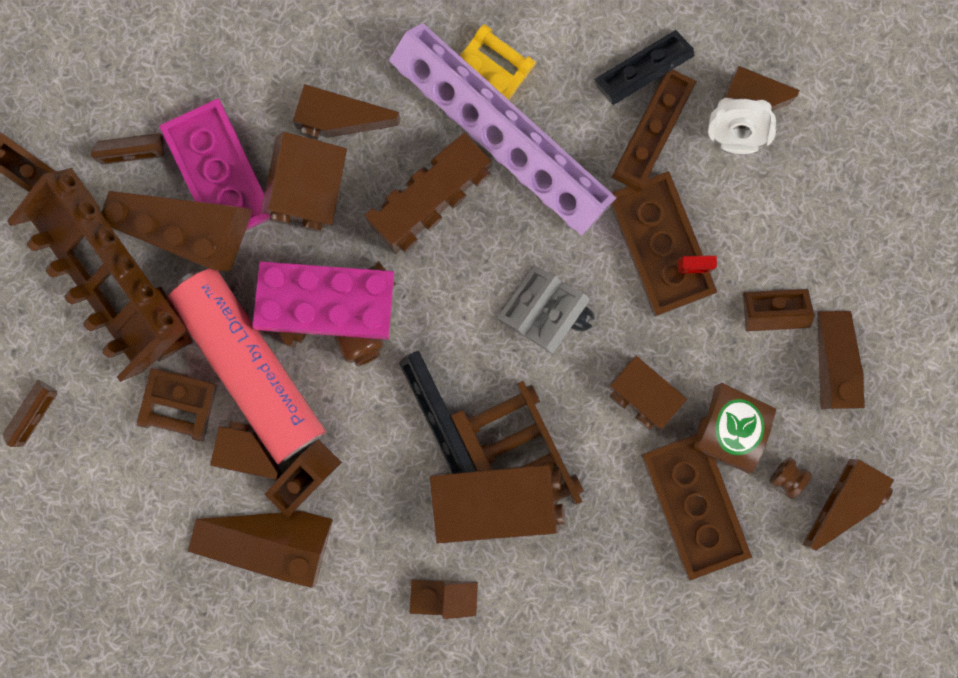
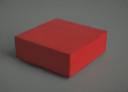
(697, 264)

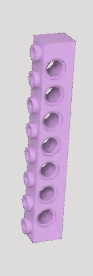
(495, 111)

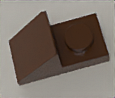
(444, 598)

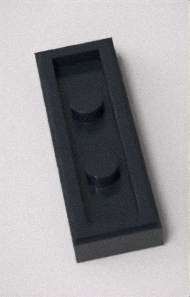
(644, 67)

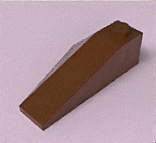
(266, 544)

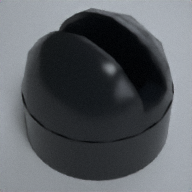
(581, 323)

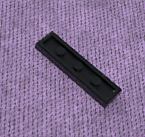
(436, 414)

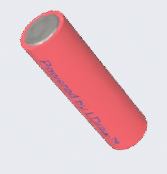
(245, 364)

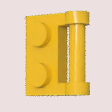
(491, 71)

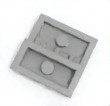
(543, 309)

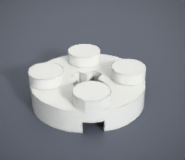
(753, 114)

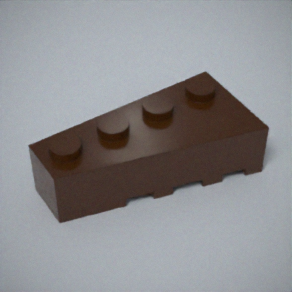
(429, 194)

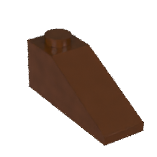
(338, 115)
(20, 164)
(839, 362)
(853, 498)

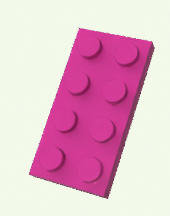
(214, 160)
(323, 300)

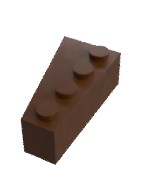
(190, 229)

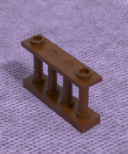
(485, 454)

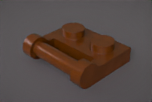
(179, 393)

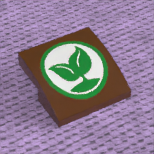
(735, 428)

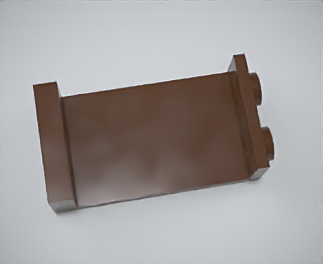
(496, 503)

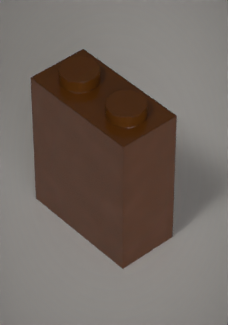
(303, 181)

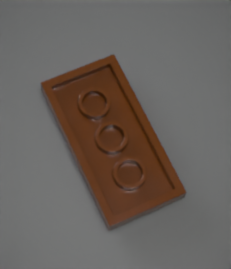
(656, 238)
(696, 507)

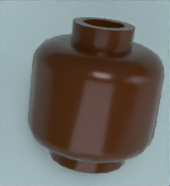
(359, 349)

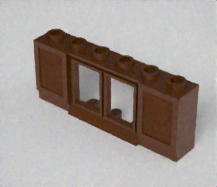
(64, 216)

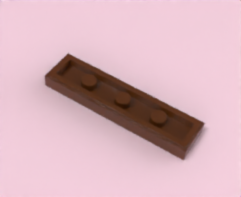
(654, 129)

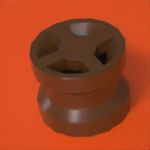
(790, 478)

